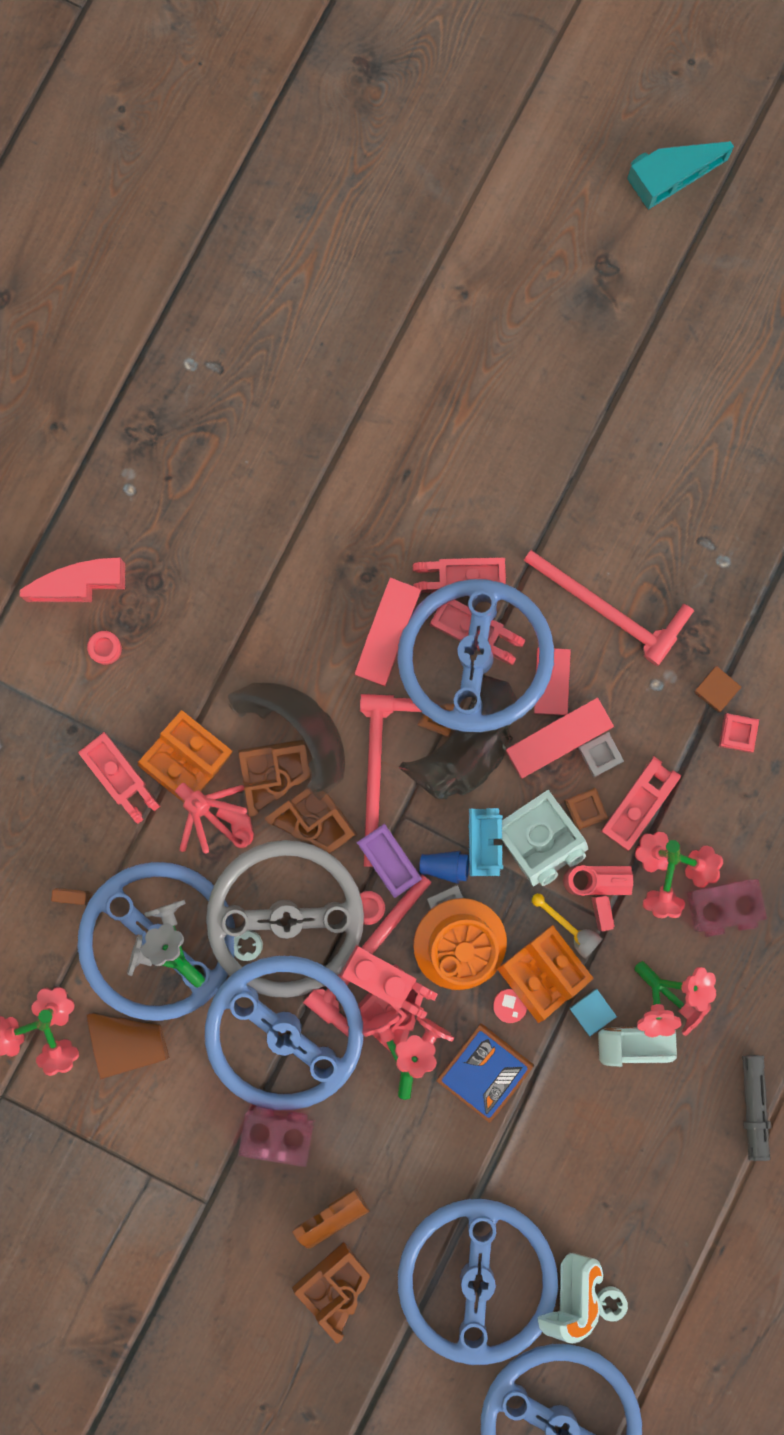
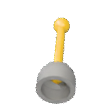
(584, 940)

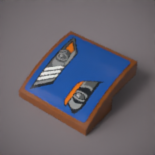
(485, 1073)

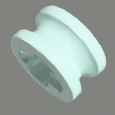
(249, 955)
(614, 1293)

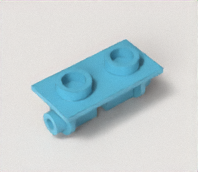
(484, 856)

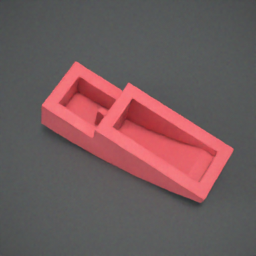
(76, 581)
(384, 636)
(559, 738)

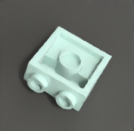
(543, 839)

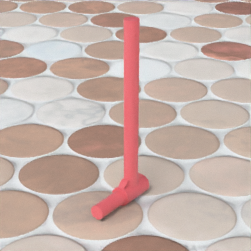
(656, 644)
(376, 708)
(325, 1002)

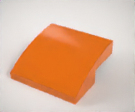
(184, 755)
(545, 974)

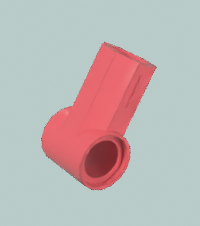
(601, 880)

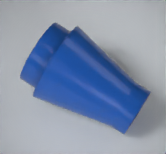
(446, 866)

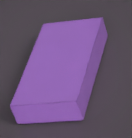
(389, 860)

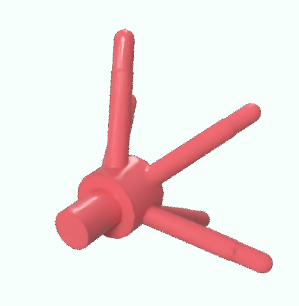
(198, 805)

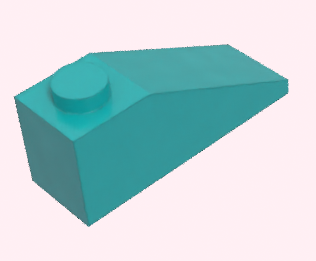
(673, 168)

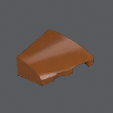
(272, 771)
(313, 821)
(124, 1044)
(331, 1219)
(333, 1289)

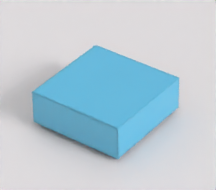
(592, 1012)

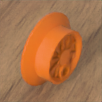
(460, 944)

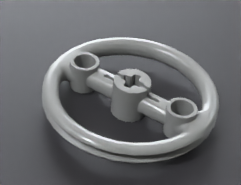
(302, 917)

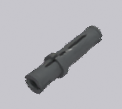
(756, 1108)

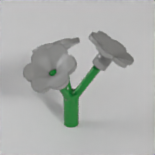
(164, 946)

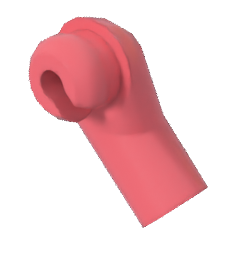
(240, 826)

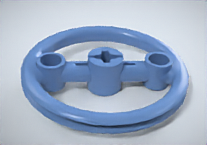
(479, 591)
(101, 902)
(271, 1023)
(476, 1351)
(547, 1418)

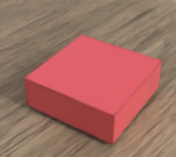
(739, 733)
(603, 913)

